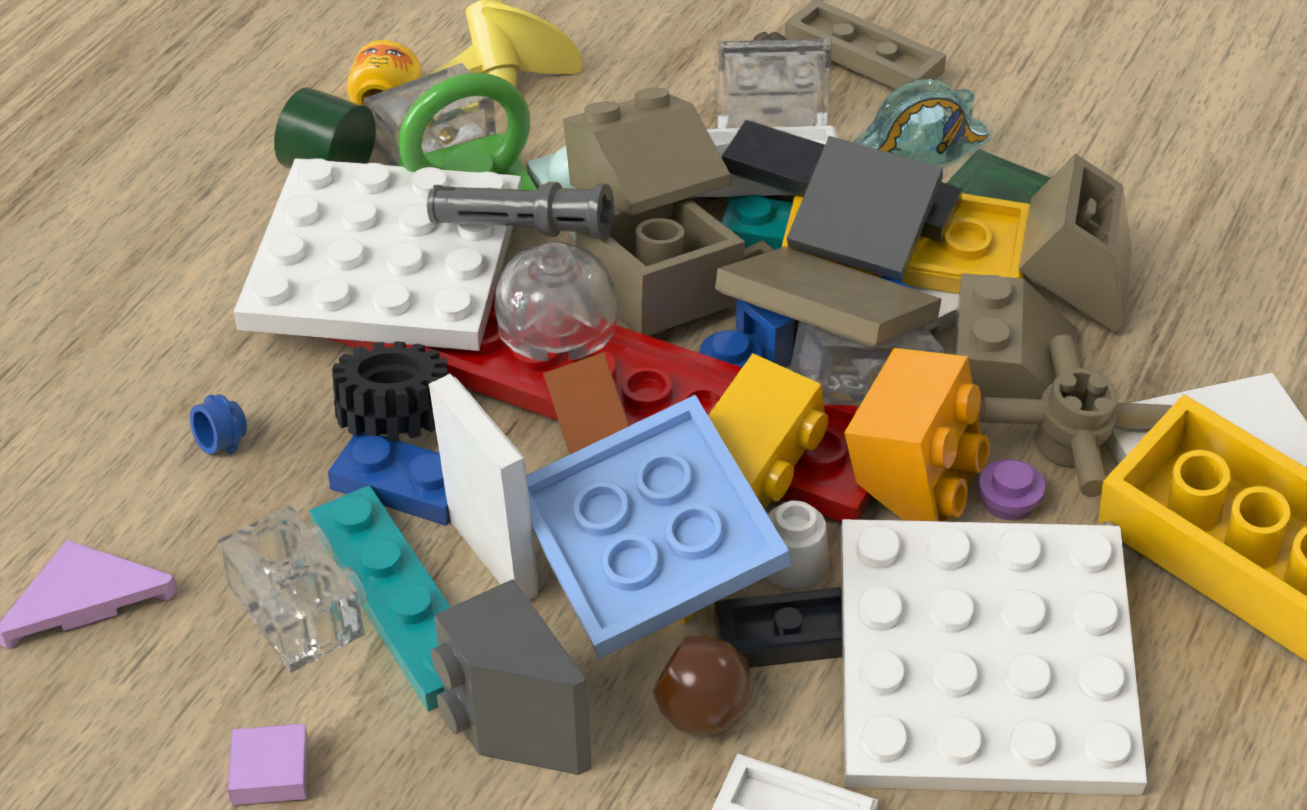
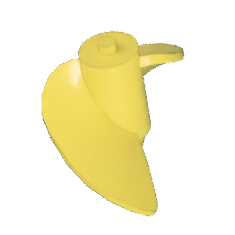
(514, 41)

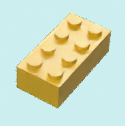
(1218, 517)

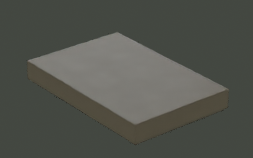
(828, 295)

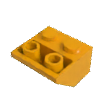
(919, 436)

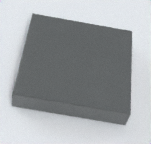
(865, 208)

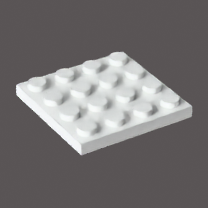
(366, 264)
(988, 658)

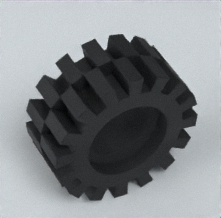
(386, 389)

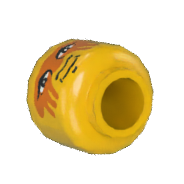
(381, 67)

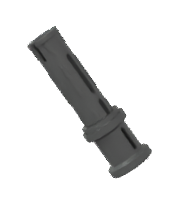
(547, 209)

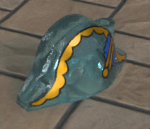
(926, 123)

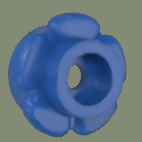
(218, 424)

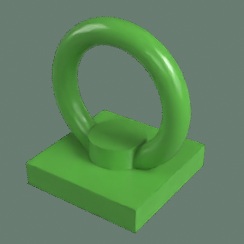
(487, 154)

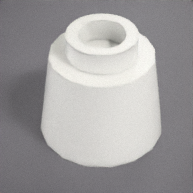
(807, 541)

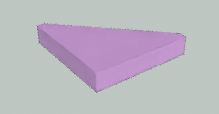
(79, 589)

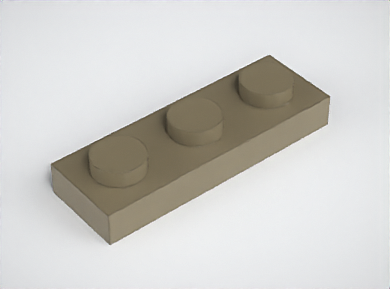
(866, 46)

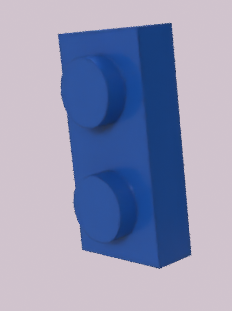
(398, 472)

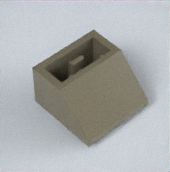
(1080, 241)

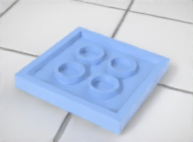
(651, 526)

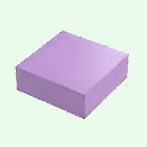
(268, 764)

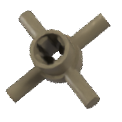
(1073, 415)

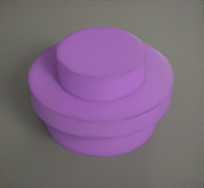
(1011, 489)

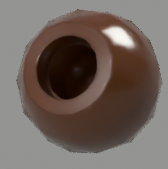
(704, 686)

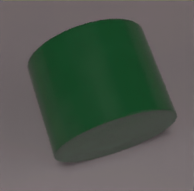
(324, 128)

